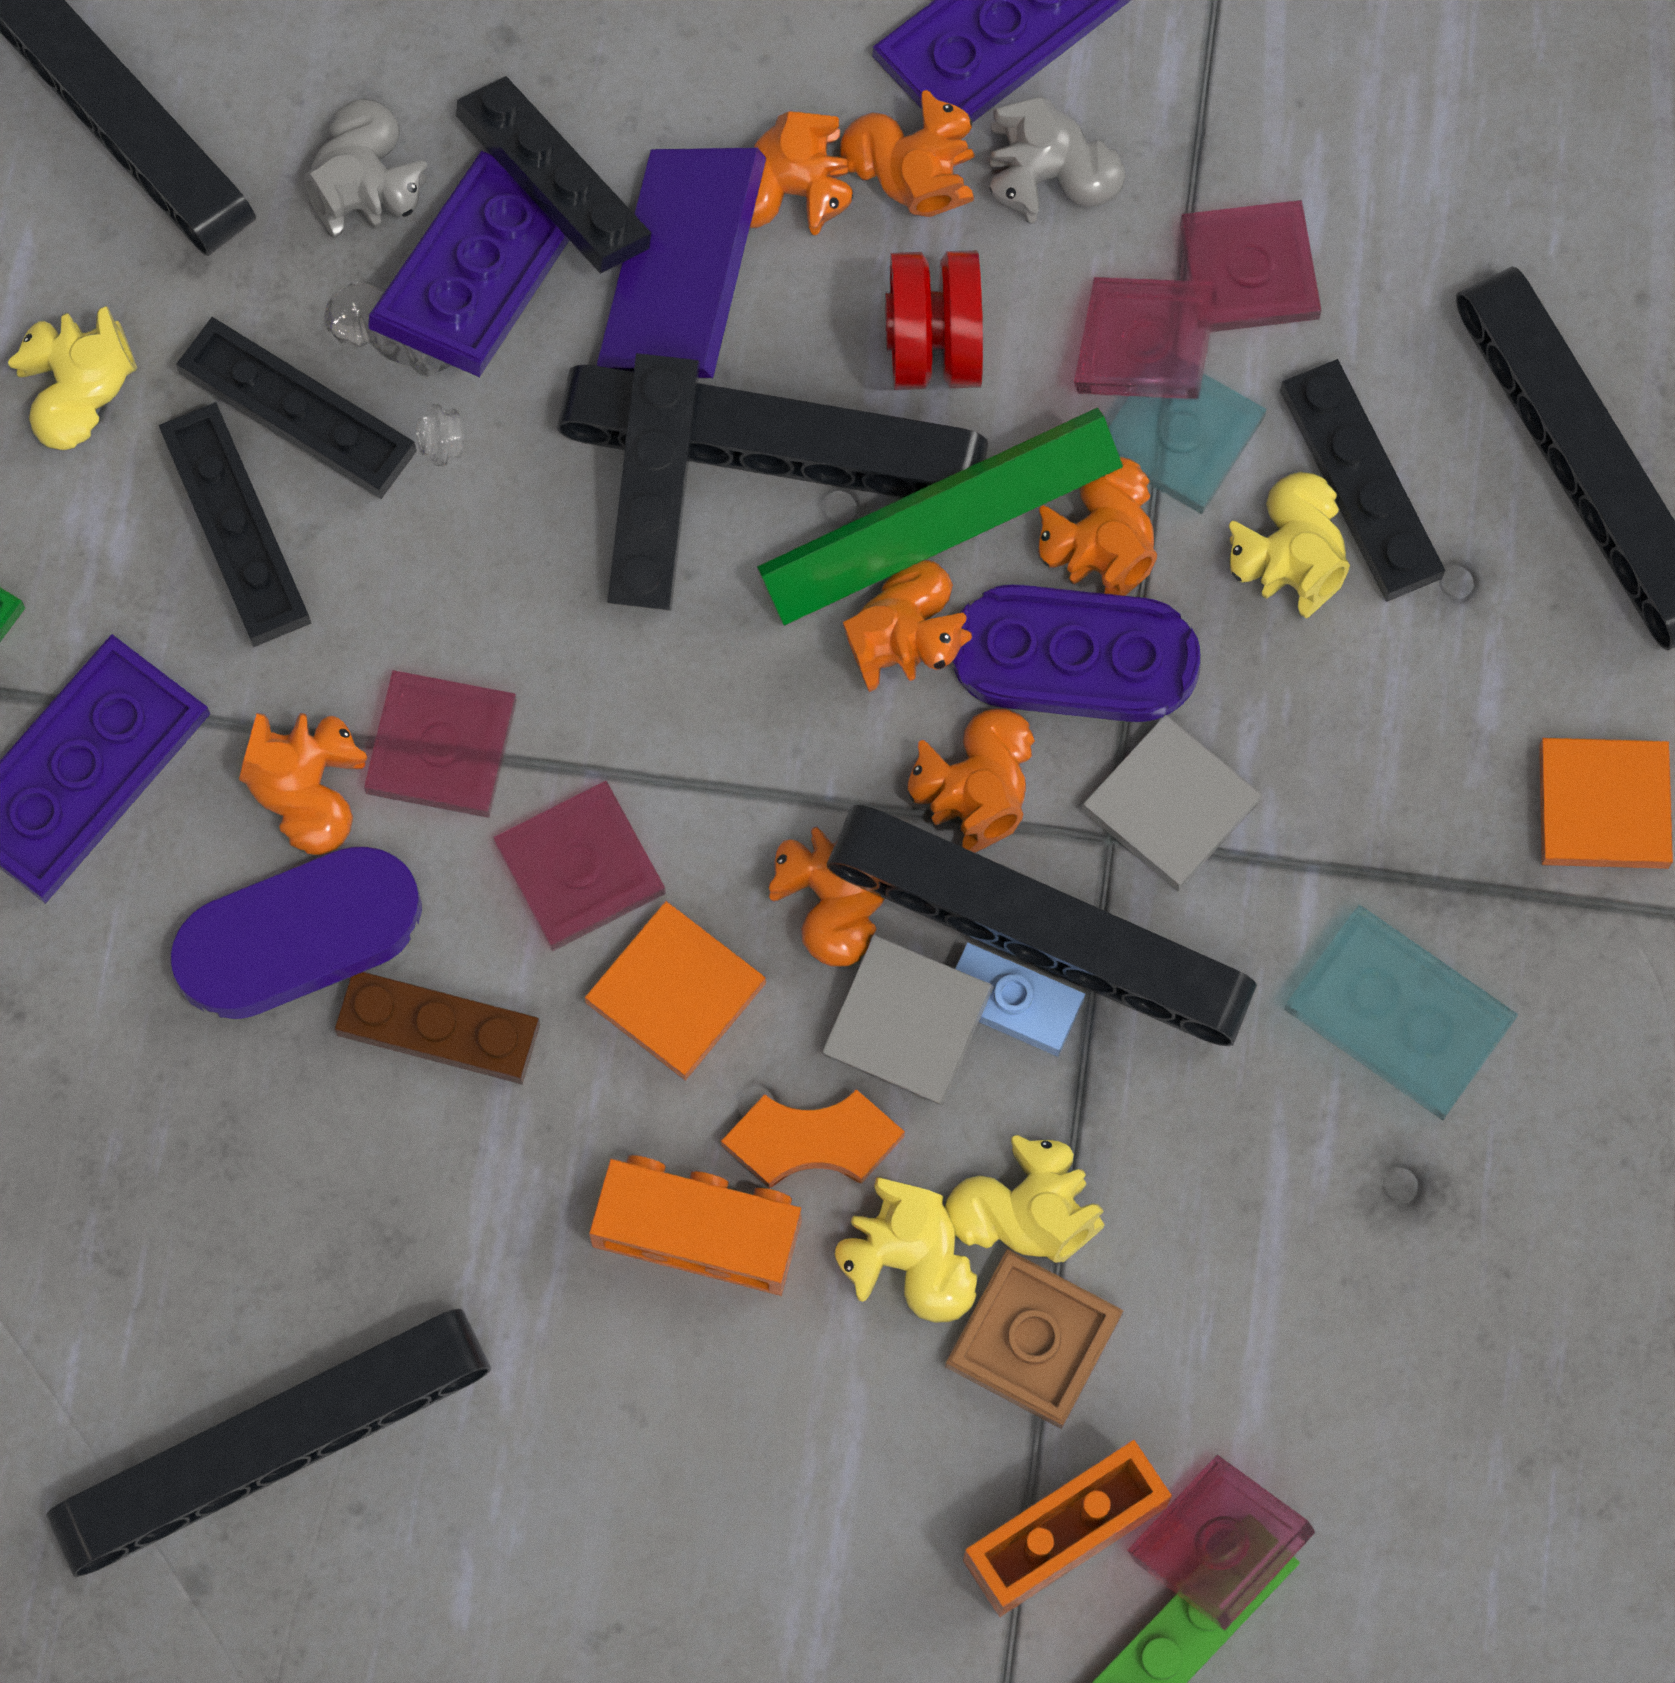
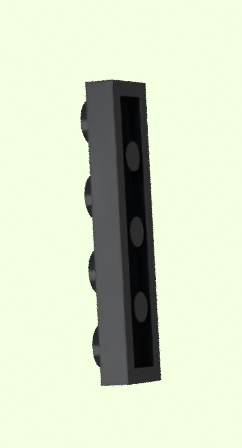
(553, 174)
(296, 407)
(1363, 479)
(653, 481)
(235, 524)

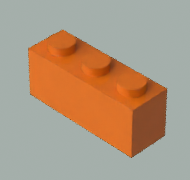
(696, 1224)
(1066, 1528)

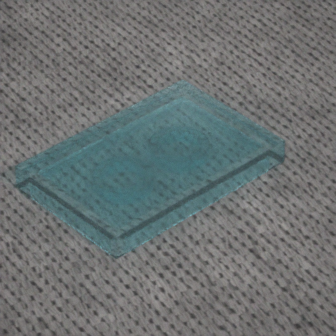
(1401, 1012)

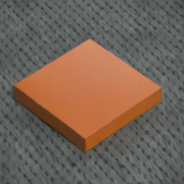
(1605, 803)
(675, 990)

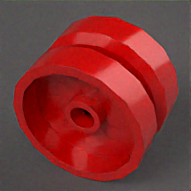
(935, 320)

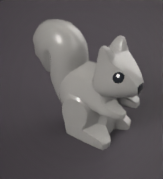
(1047, 147)
(350, 172)

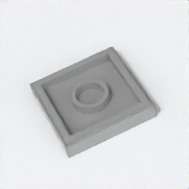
(1171, 802)
(908, 1019)

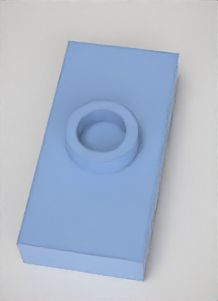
(1023, 1000)

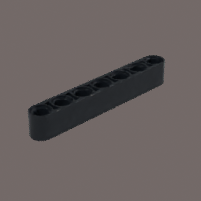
(127, 120)
(782, 435)
(1577, 441)
(1041, 925)
(267, 1442)

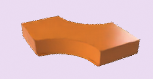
(785, 1140)

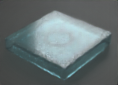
(1187, 442)

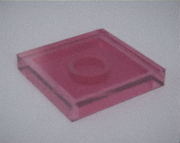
(1257, 263)
(1145, 337)
(440, 744)
(579, 865)
(1221, 1542)

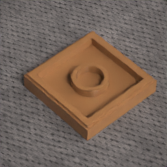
(1034, 1339)

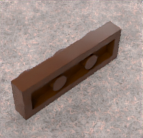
(438, 1027)

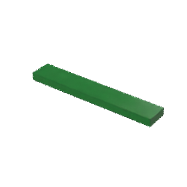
(940, 516)

